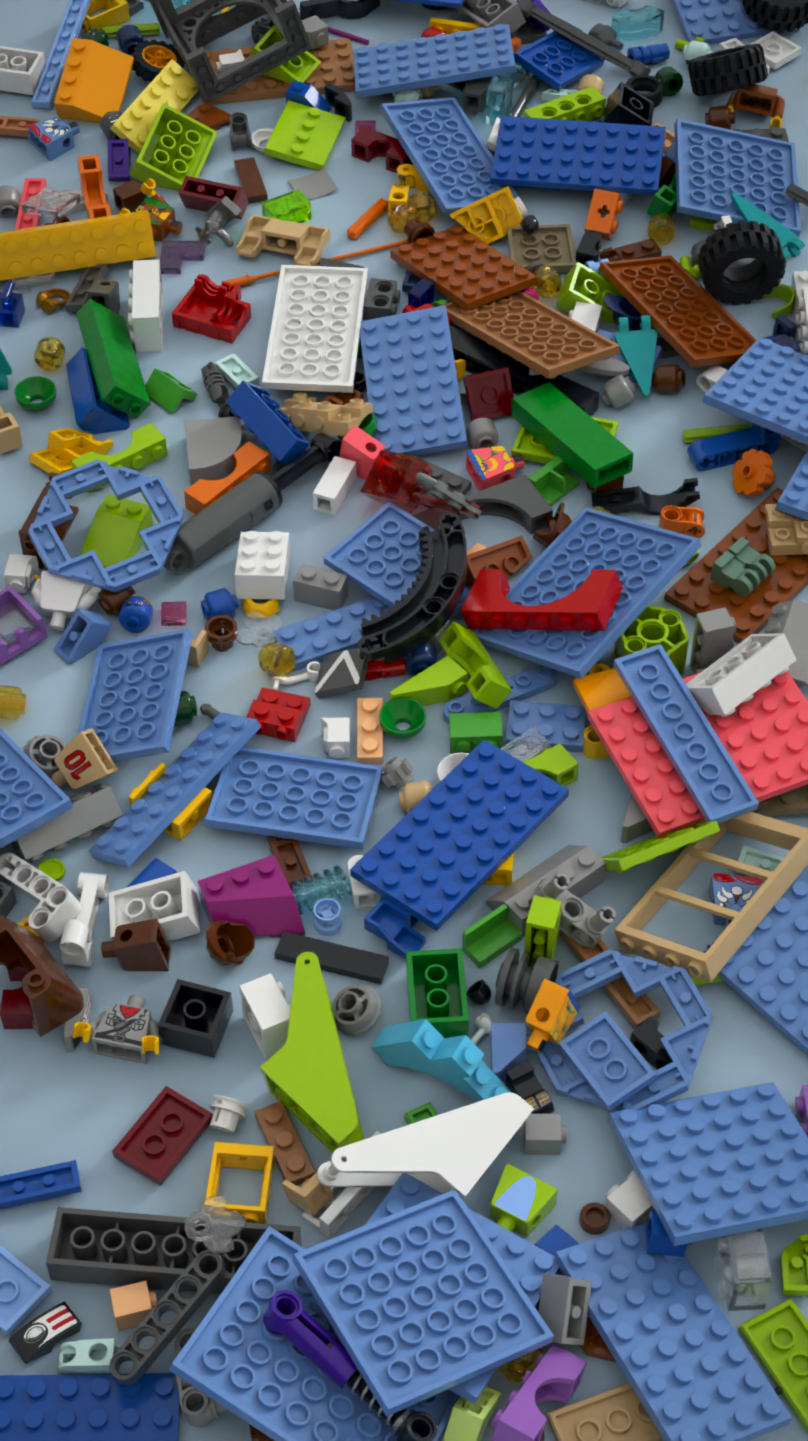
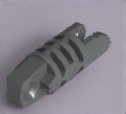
(215, 384)

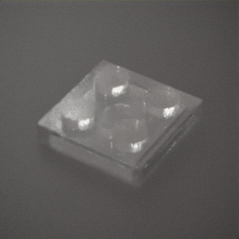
(51, 203)

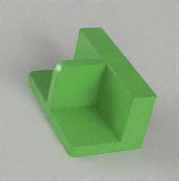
(553, 481)

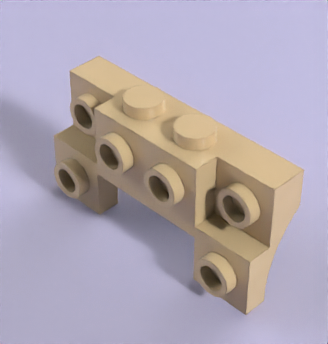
(284, 237)
(324, 416)
(785, 533)

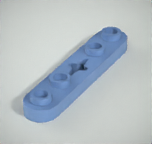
(523, 686)

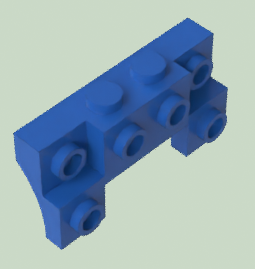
(394, 927)

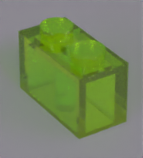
(288, 207)

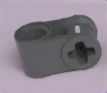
(239, 130)

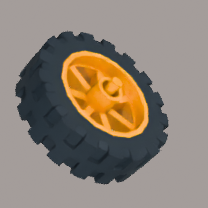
(152, 57)

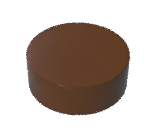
(594, 1218)

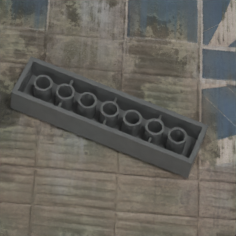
(139, 1248)

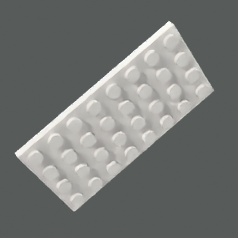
(315, 329)

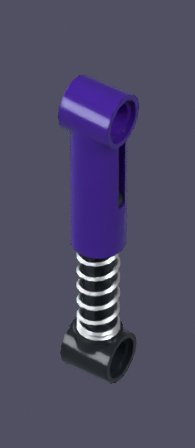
(336, 1363)

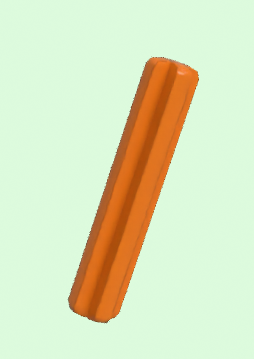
(367, 219)

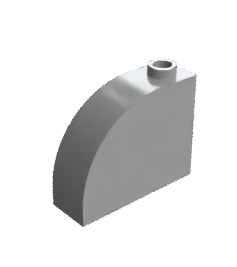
(212, 447)

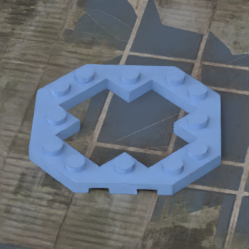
(87, 567)
(641, 977)

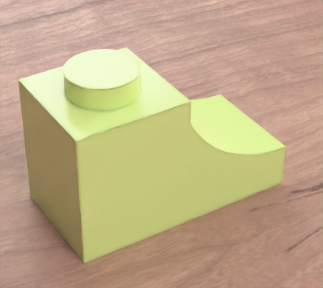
(470, 1420)

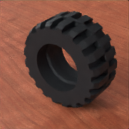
(778, 14)
(727, 70)
(736, 243)

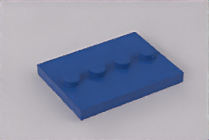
(557, 60)

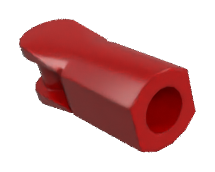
(378, 669)

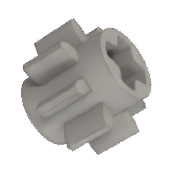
(396, 773)

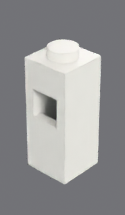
(334, 485)

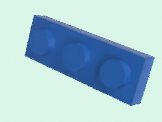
(39, 1184)

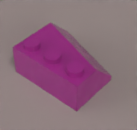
(254, 897)

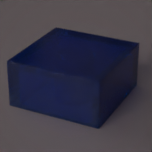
(421, 293)

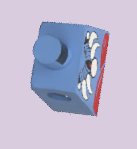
(52, 137)
(731, 892)

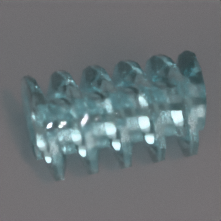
(320, 887)

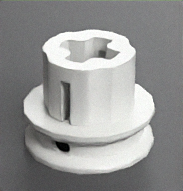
(226, 1113)

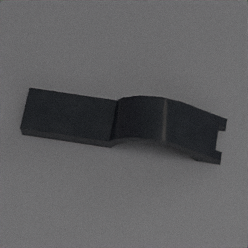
(340, 8)
(636, 499)

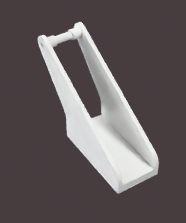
(439, 1151)

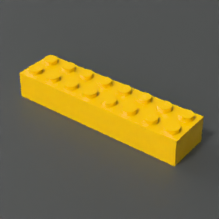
(76, 245)

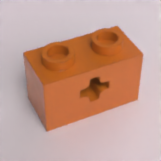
(603, 202)

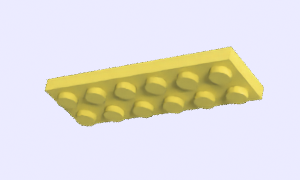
(172, 87)

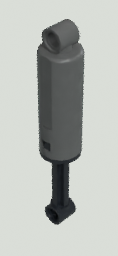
(242, 507)

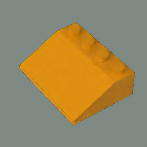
(92, 81)

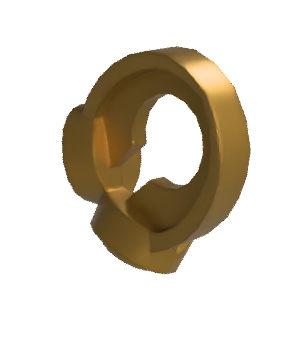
(47, 304)

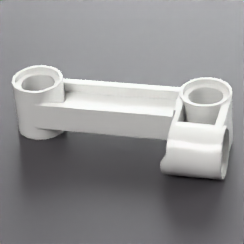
(76, 940)

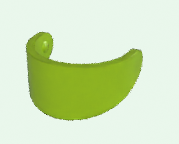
(786, 293)

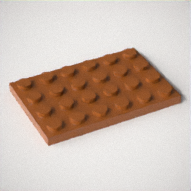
(463, 267)

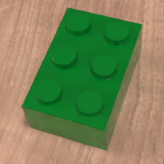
(438, 990)

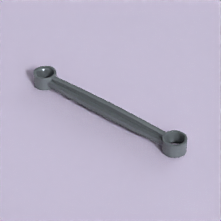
(582, 39)

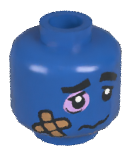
(135, 614)

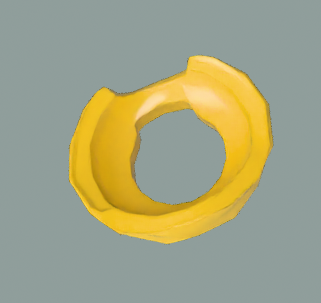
(267, 609)

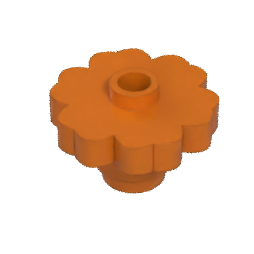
(753, 473)

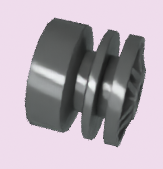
(522, 980)

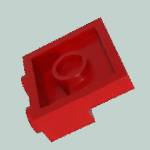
(279, 713)

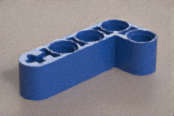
(729, 447)

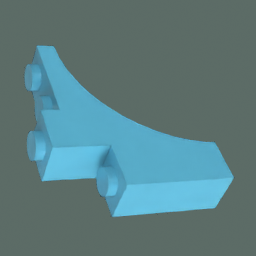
(450, 1059)

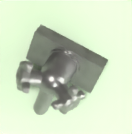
(219, 216)

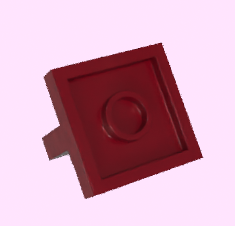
(488, 393)

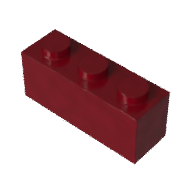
(203, 194)

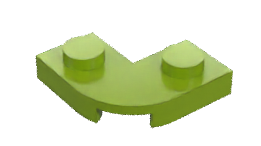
(795, 1268)

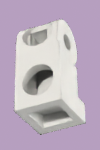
(361, 895)

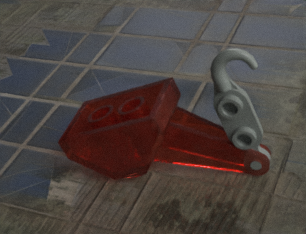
(402, 480)

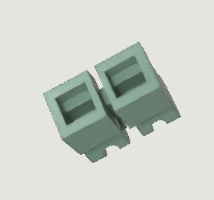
(742, 568)

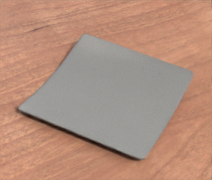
(314, 185)

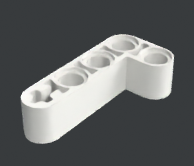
(54, 900)

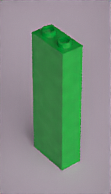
(112, 359)
(572, 435)

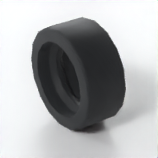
(649, 84)

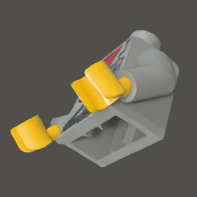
(122, 1031)

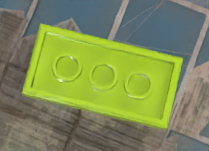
(781, 1347)

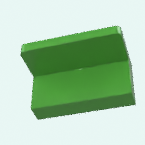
(168, 390)
(490, 937)

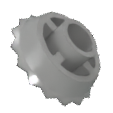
(43, 751)
(356, 1008)

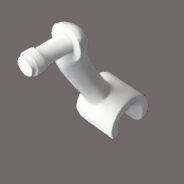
(312, 674)
(483, 1022)

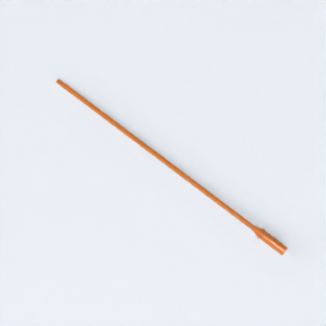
(249, 279)

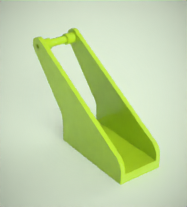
(311, 1066)

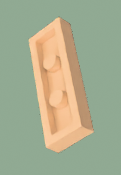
(369, 731)

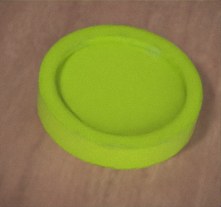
(53, 868)

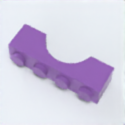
(553, 1379)

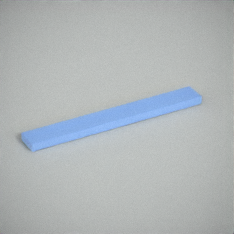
(52, 72)

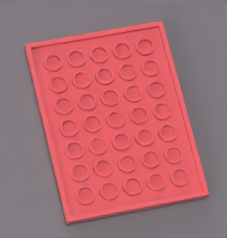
(762, 737)

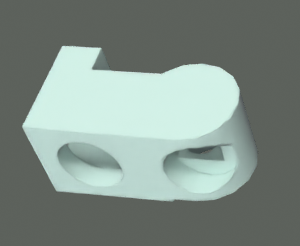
(87, 1356)

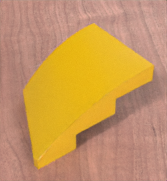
(490, 215)
(65, 446)

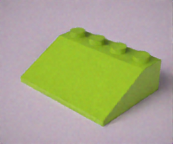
(173, 149)

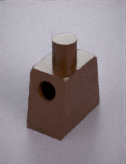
(139, 947)

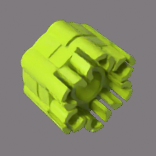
(653, 628)

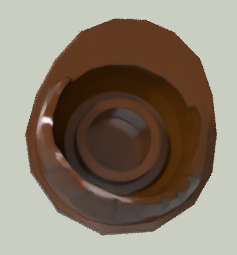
(554, 528)
(229, 942)

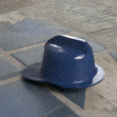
(622, 308)

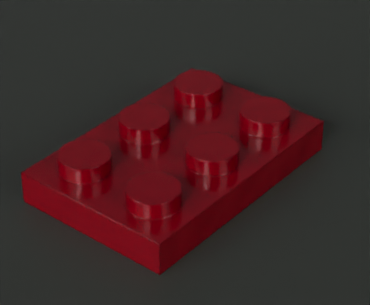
(163, 1135)

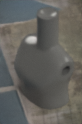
(606, 35)

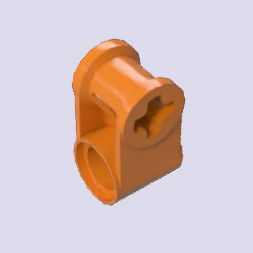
(682, 520)

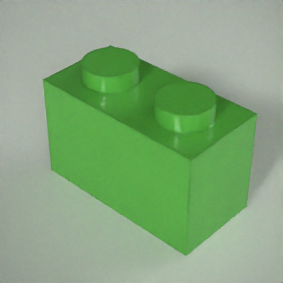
(470, 729)

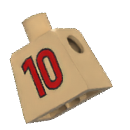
(83, 761)

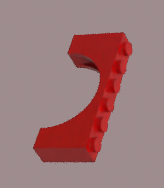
(582, 610)

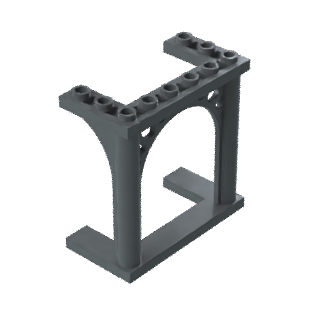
(177, 25)

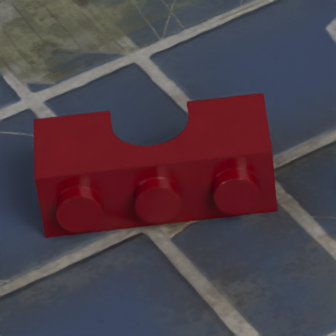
(371, 144)
(15, 1005)

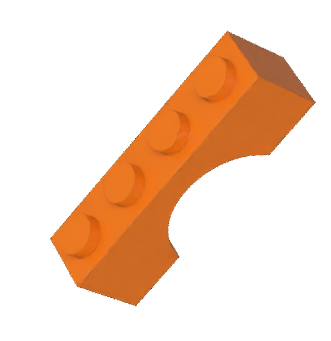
(92, 186)
(246, 462)

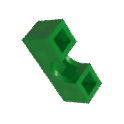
(664, 200)

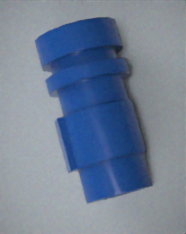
(649, 54)

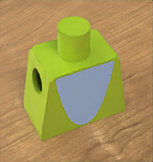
(521, 1201)

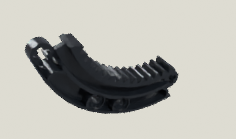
(428, 601)

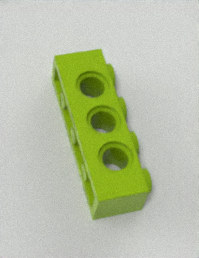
(577, 106)

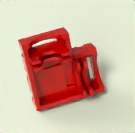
(212, 310)

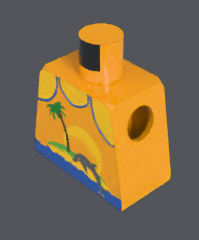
(550, 1015)

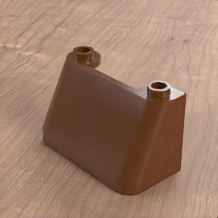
(46, 984)

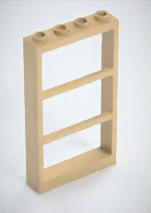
(743, 923)

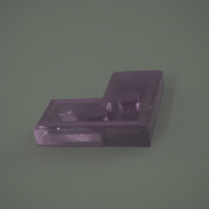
(176, 251)

